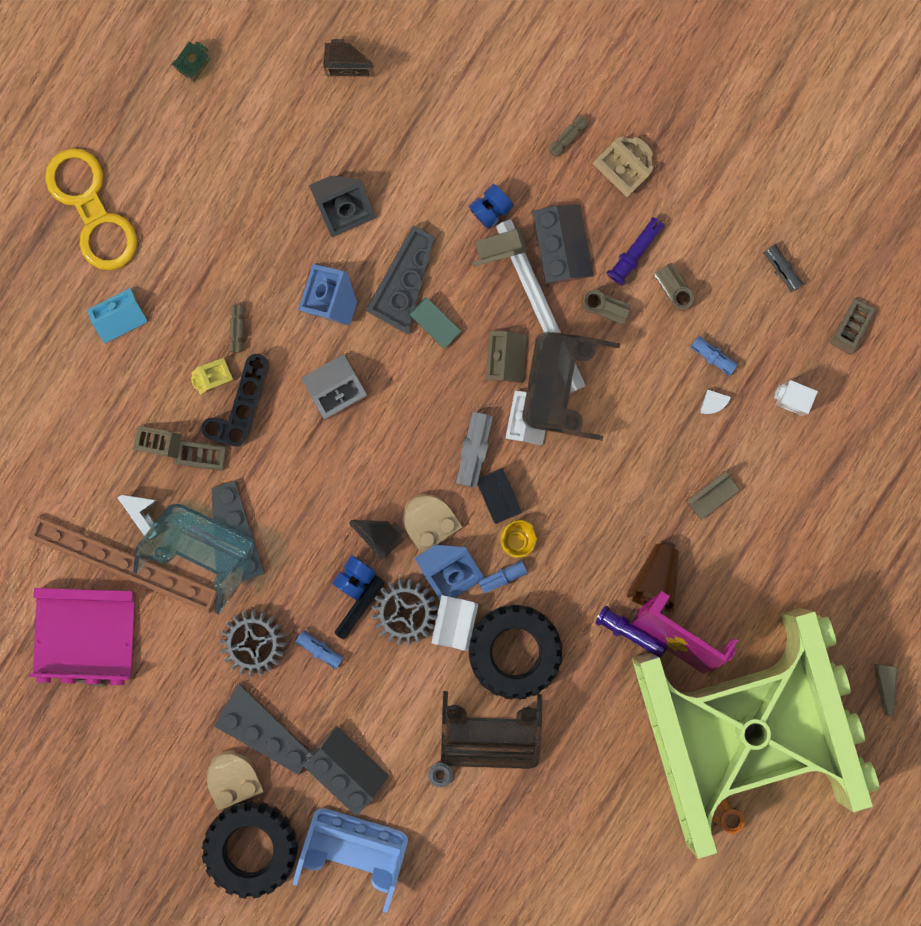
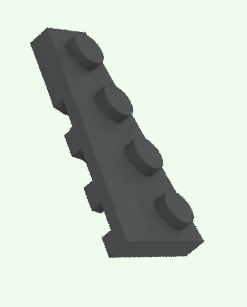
(402, 281)
(230, 511)
(257, 728)

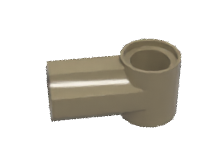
(674, 285)
(608, 307)

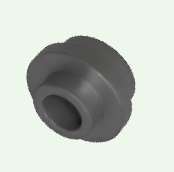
(440, 782)

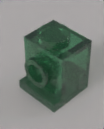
(192, 69)

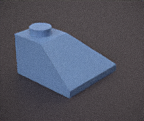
(329, 295)
(449, 569)

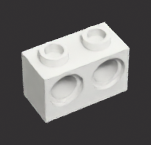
(795, 397)

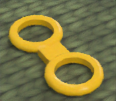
(91, 209)

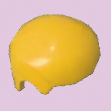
(518, 538)

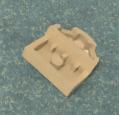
(626, 163)
(429, 520)
(232, 779)

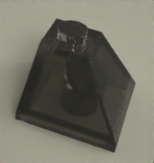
(345, 60)
(379, 535)

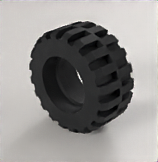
(520, 685)
(243, 882)

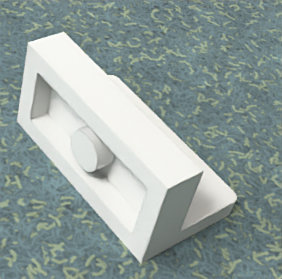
(516, 428)
(454, 623)

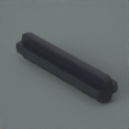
(359, 607)

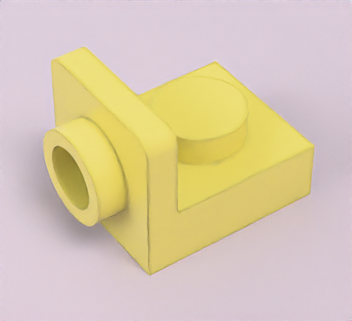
(211, 376)

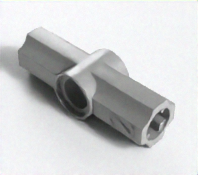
(474, 449)

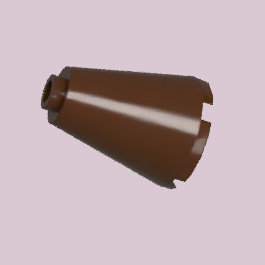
(657, 575)

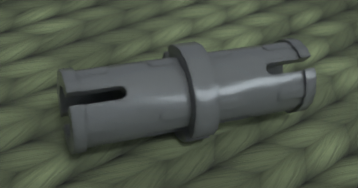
(783, 268)

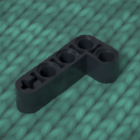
(241, 399)

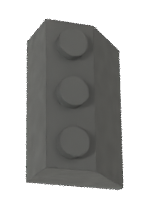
(562, 243)
(345, 770)

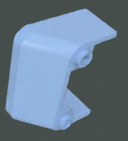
(354, 844)

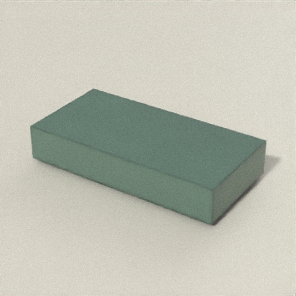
(434, 322)

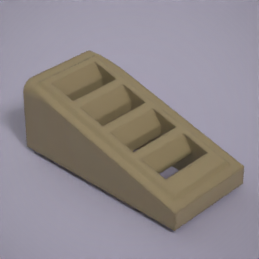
(844, 344)
(171, 444)
(221, 450)
(886, 680)

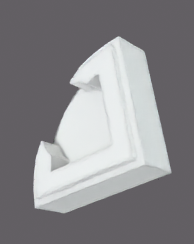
(713, 402)

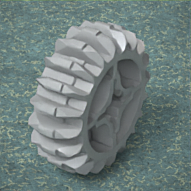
(395, 592)
(255, 654)

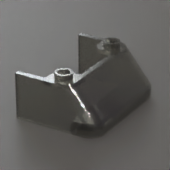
(551, 382)
(491, 740)

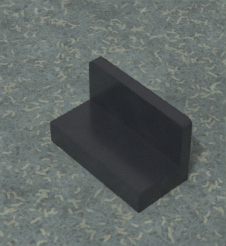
(499, 496)

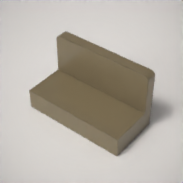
(500, 246)
(506, 356)
(712, 495)

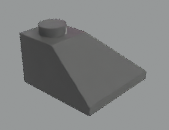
(342, 203)

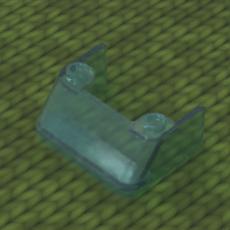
(201, 541)

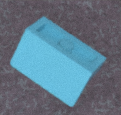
(116, 315)

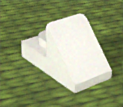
(135, 508)

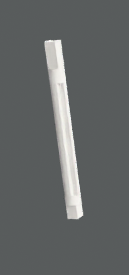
(537, 298)

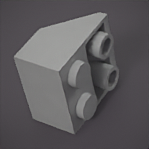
(334, 387)

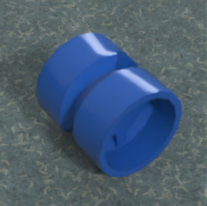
(497, 200)
(359, 570)

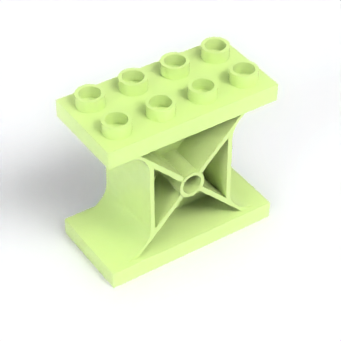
(795, 732)

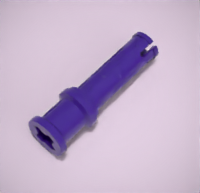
(628, 260)
(621, 626)

